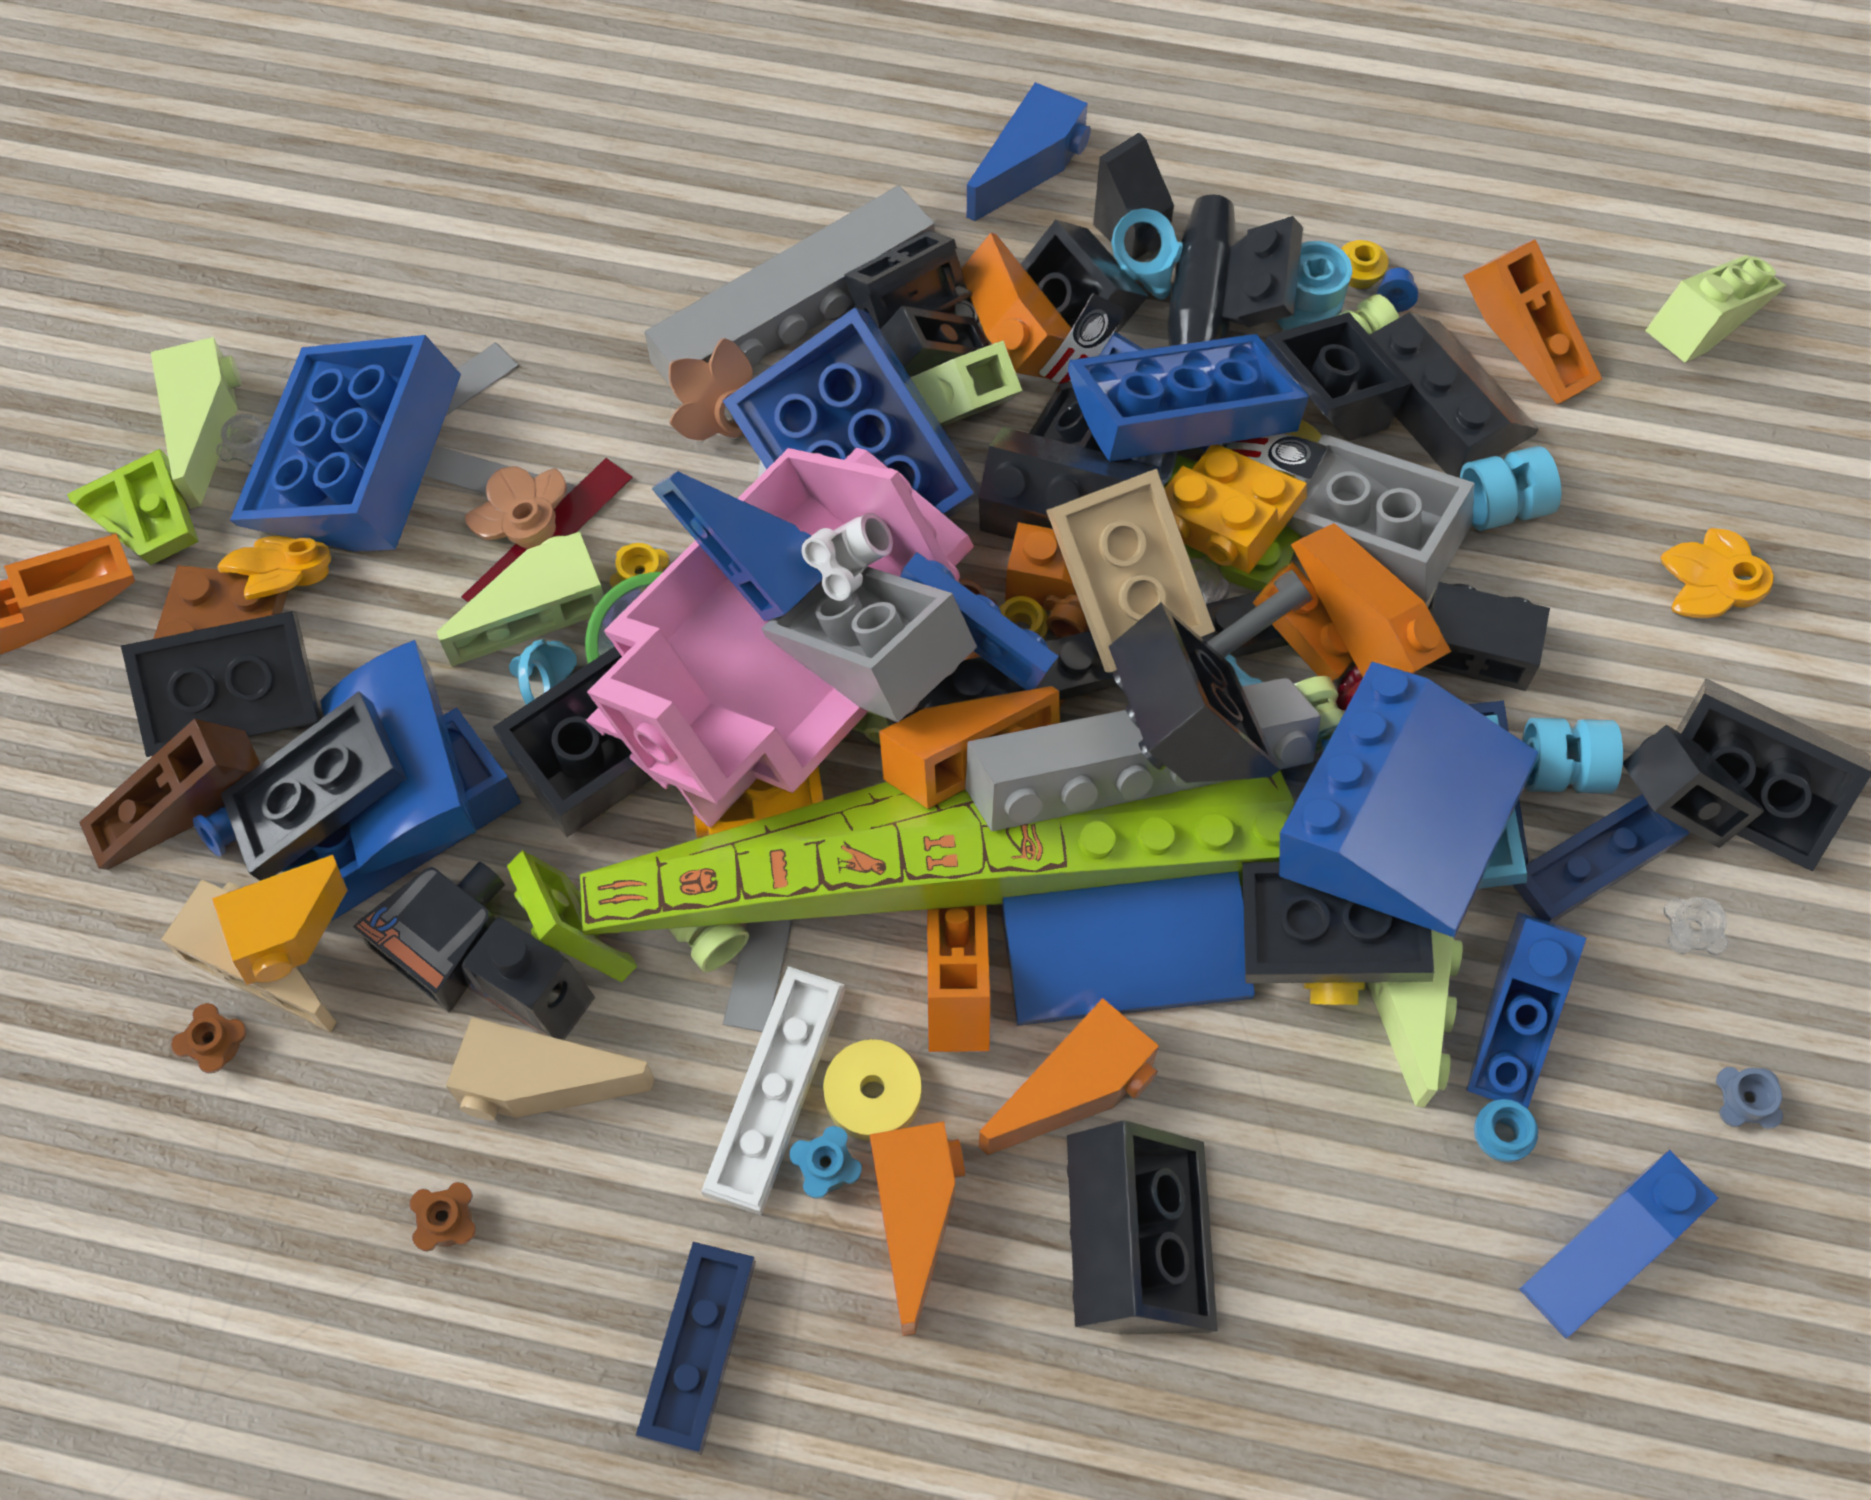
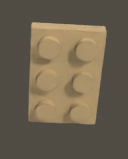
(1127, 559)

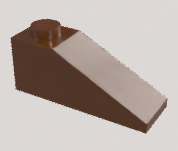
(169, 791)

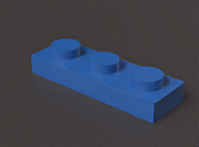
(999, 641)

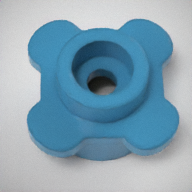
(820, 1179)

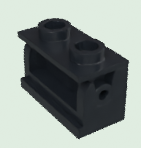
(915, 275)
(1489, 635)

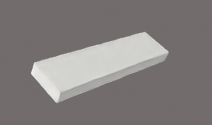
(773, 1091)

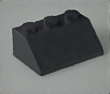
(1452, 400)
(1036, 473)
(1188, 703)
(565, 758)
(1786, 766)
(1140, 1231)

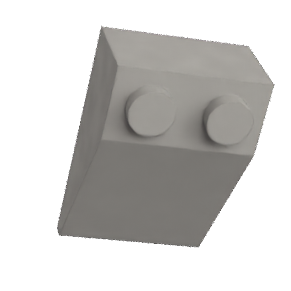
(1391, 508)
(880, 643)

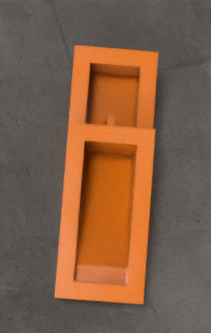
(59, 589)

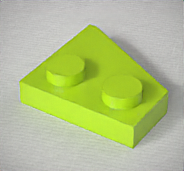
(140, 507)
(557, 916)

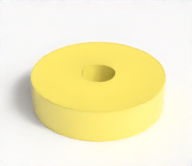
(866, 1063)

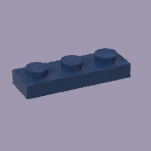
(1597, 858)
(696, 1348)

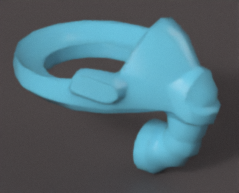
(1157, 273)
(551, 658)

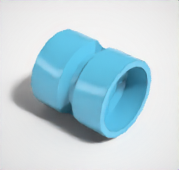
(1320, 284)
(1519, 487)
(1580, 755)

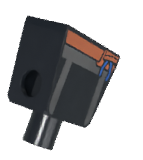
(432, 928)
(519, 975)

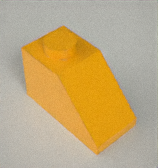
(279, 919)

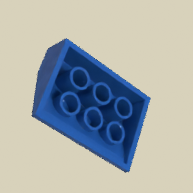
(851, 394)
(349, 443)
(1406, 802)

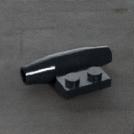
(1230, 279)

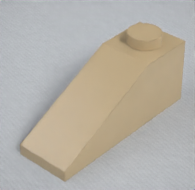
(199, 941)
(533, 1073)

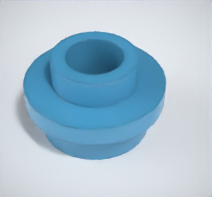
(1514, 1116)

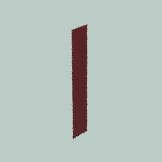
(570, 514)

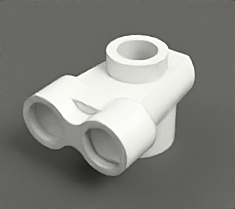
(847, 552)

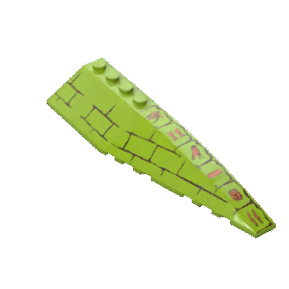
(895, 855)

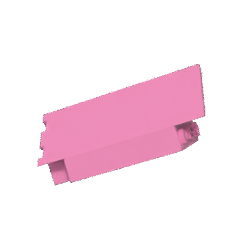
(699, 681)

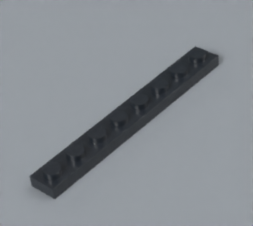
(1078, 663)

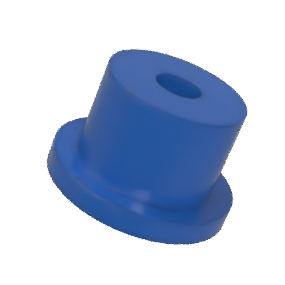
(1399, 289)
(215, 831)

